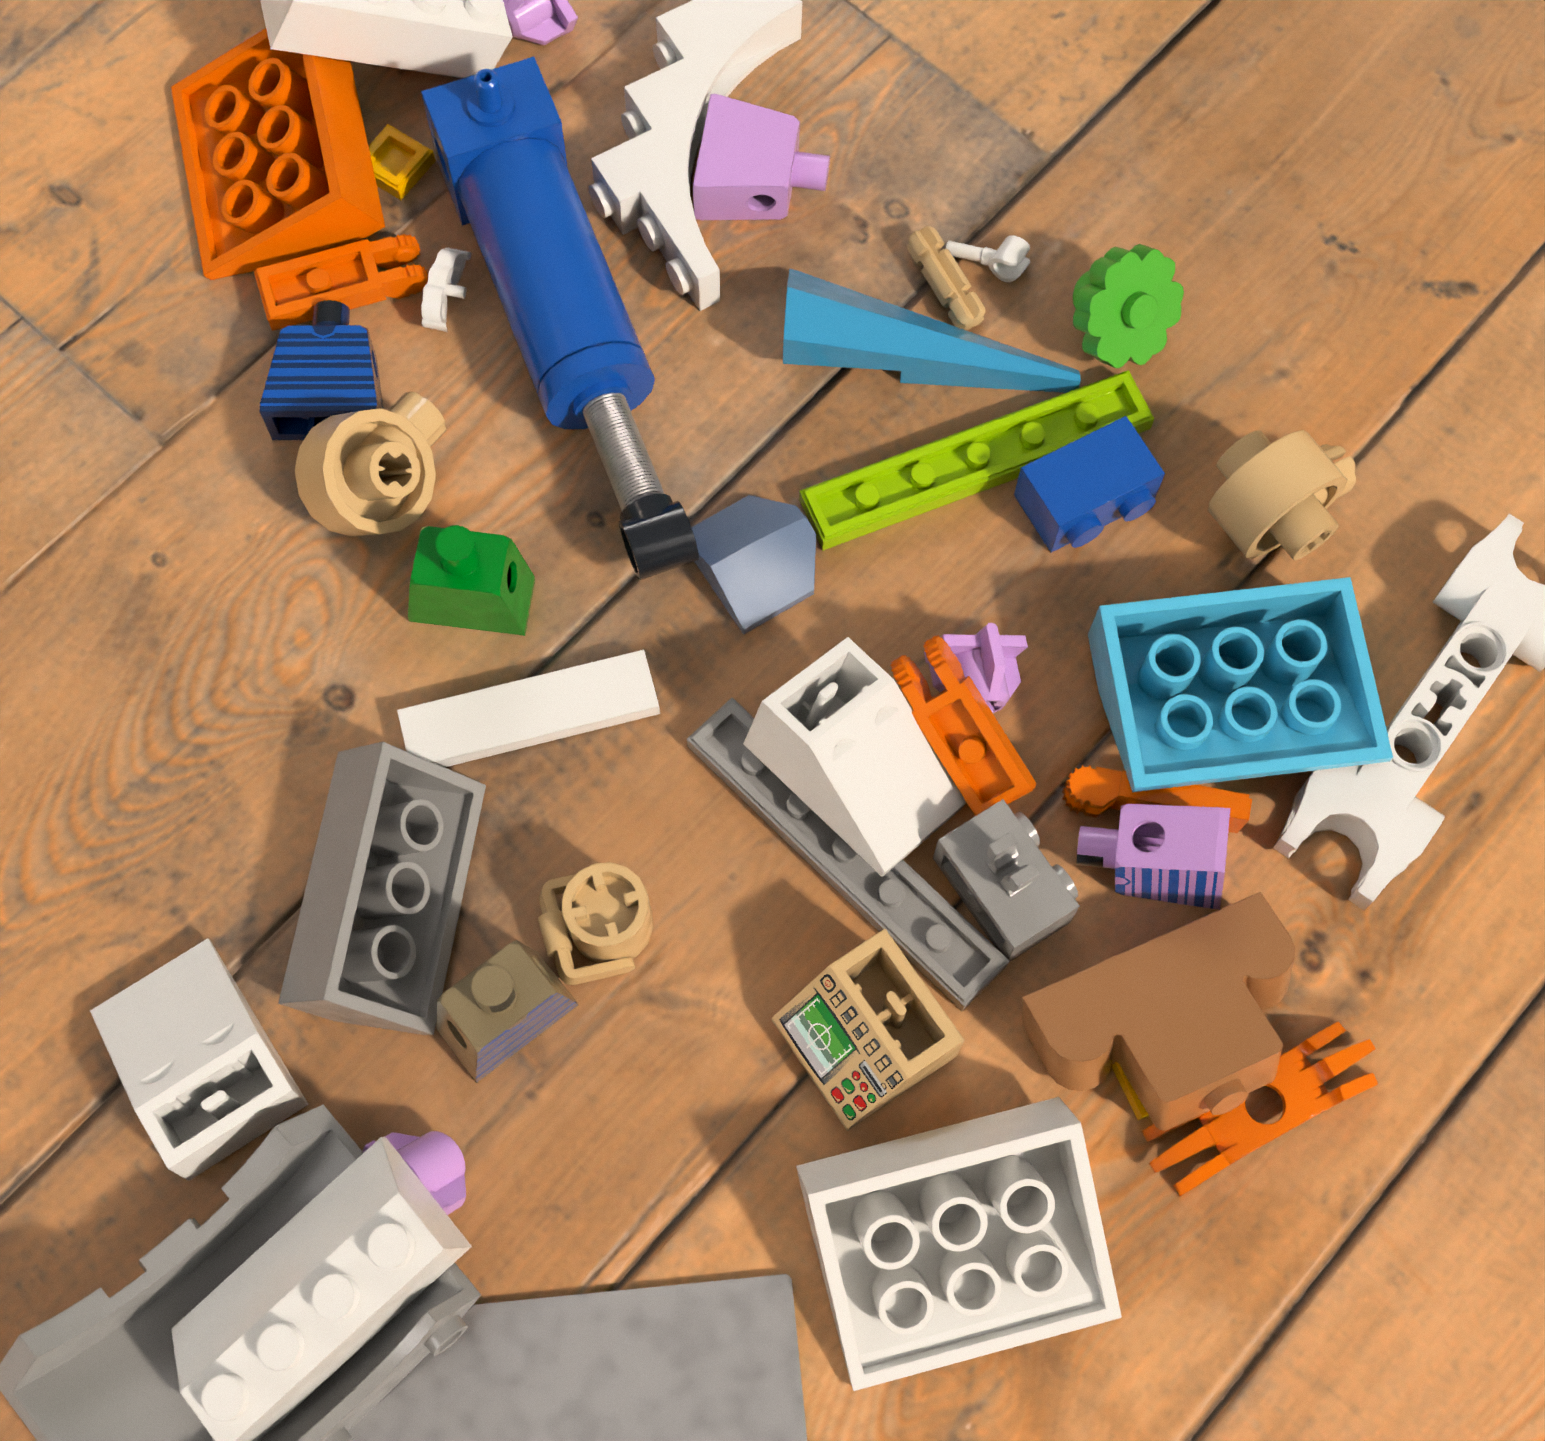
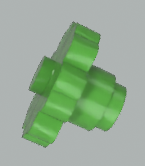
(1127, 305)

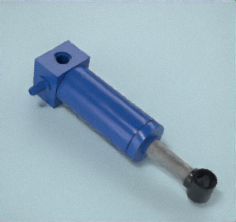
(512, 183)

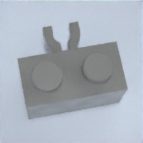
(1007, 879)

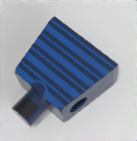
(319, 373)

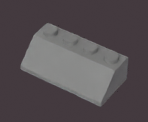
(383, 891)

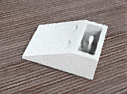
(855, 756)
(196, 1061)

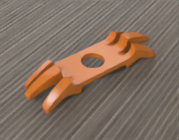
(1302, 1097)

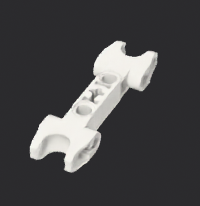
(1378, 801)

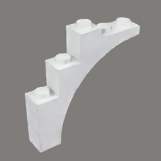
(647, 180)

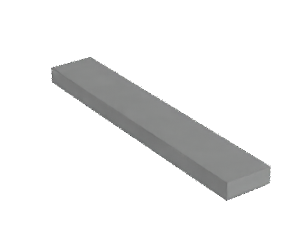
(901, 901)

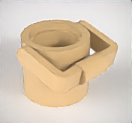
(605, 916)

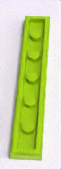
(965, 461)

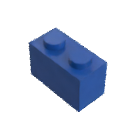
(1089, 485)

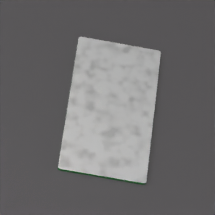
(611, 1369)

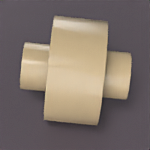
(370, 467)
(1280, 493)

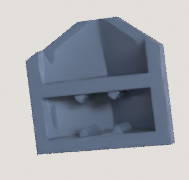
(757, 558)

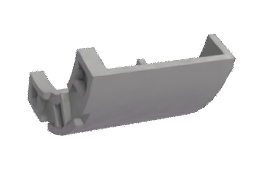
(111, 1361)

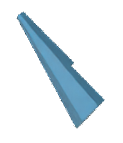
(854, 330)

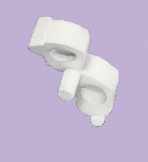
(442, 283)

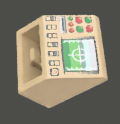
(867, 1029)

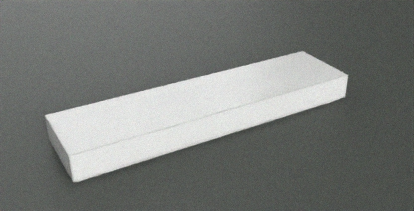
(530, 710)

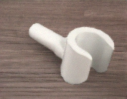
(1005, 263)

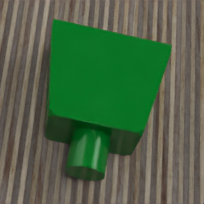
(465, 578)

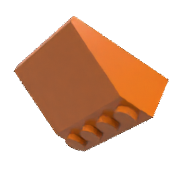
(274, 157)

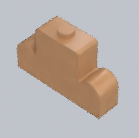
(1173, 1015)

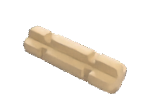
(946, 278)

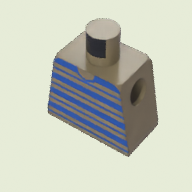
(501, 1008)

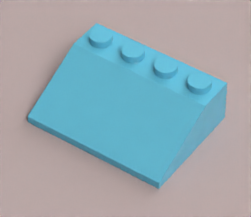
(1238, 684)

